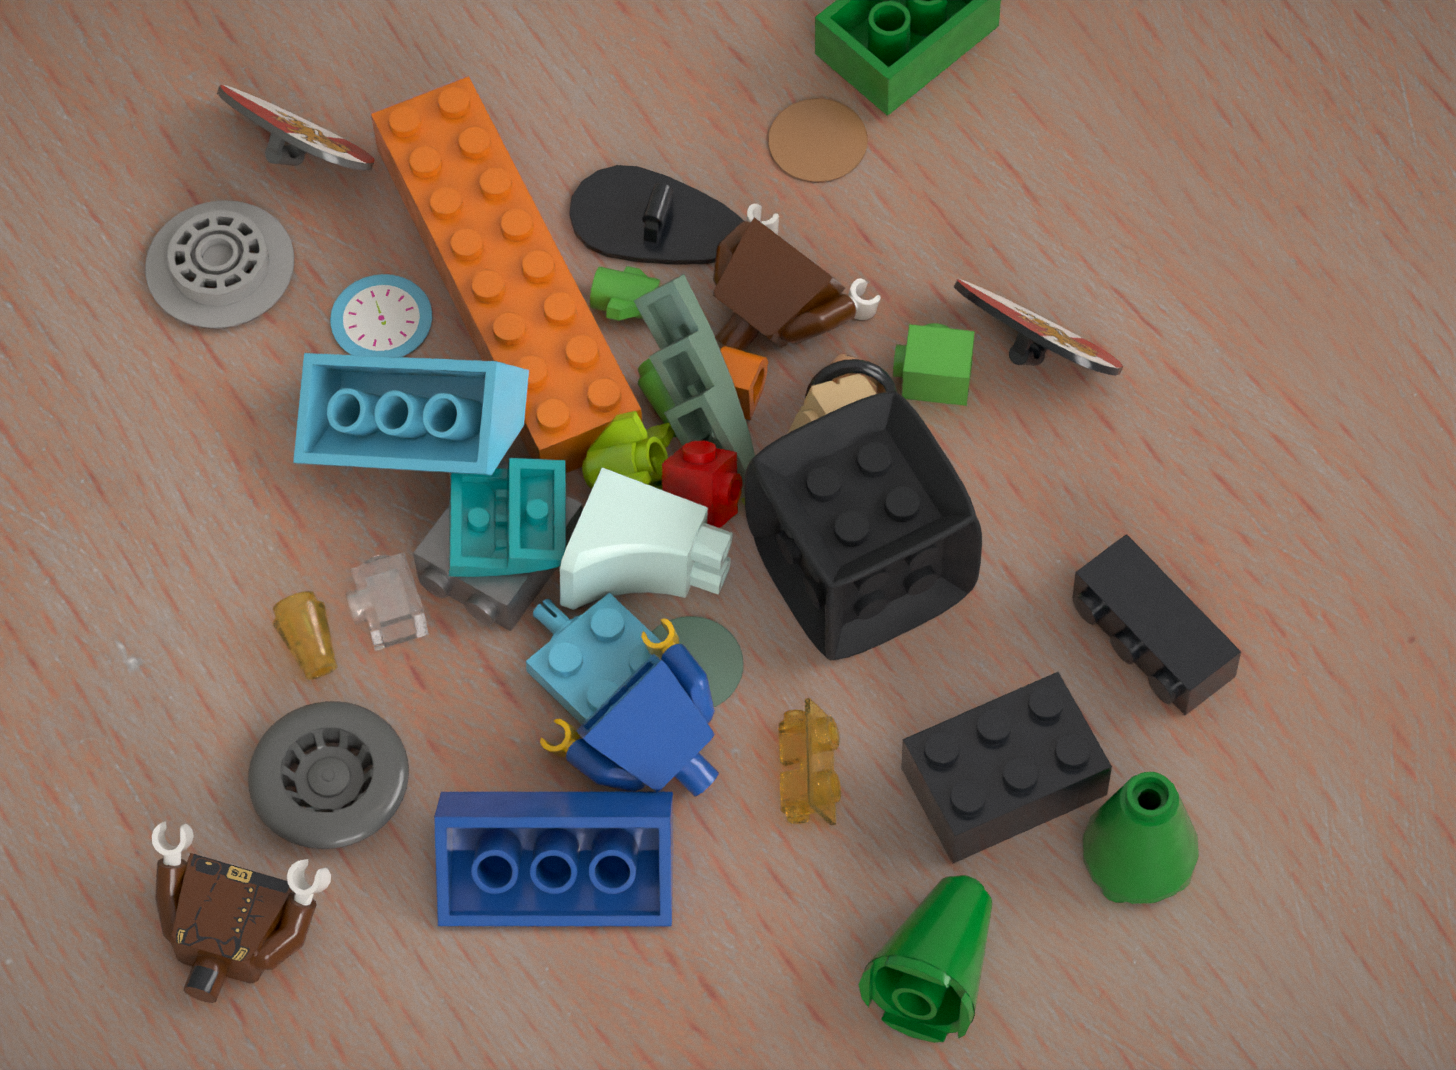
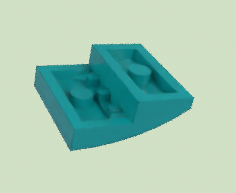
(508, 519)

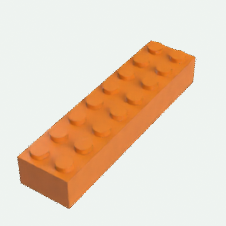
(503, 267)

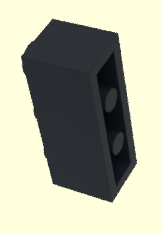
(1155, 625)

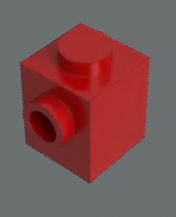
(706, 478)

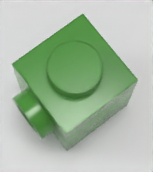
(935, 364)

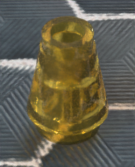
(306, 633)

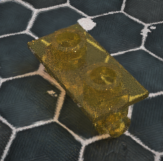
(810, 740)

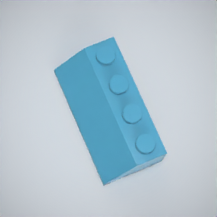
(408, 413)

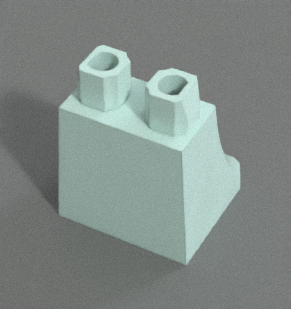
(641, 543)

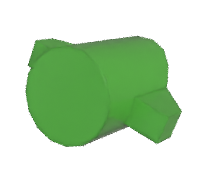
(617, 290)

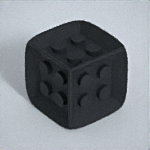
(863, 524)

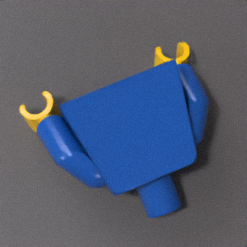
(648, 726)

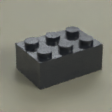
(1005, 767)

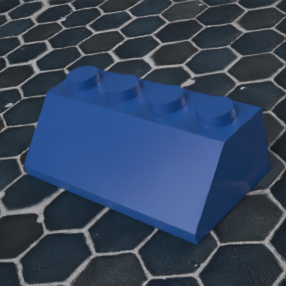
(554, 858)

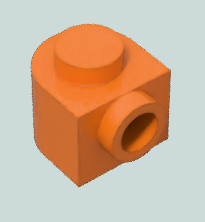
(748, 376)

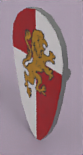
(300, 133)

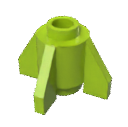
(629, 450)

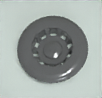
(329, 778)

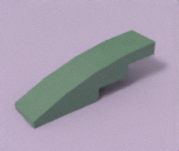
(694, 372)

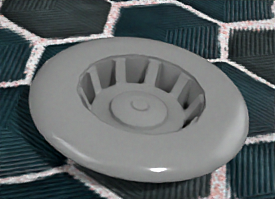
(216, 252)

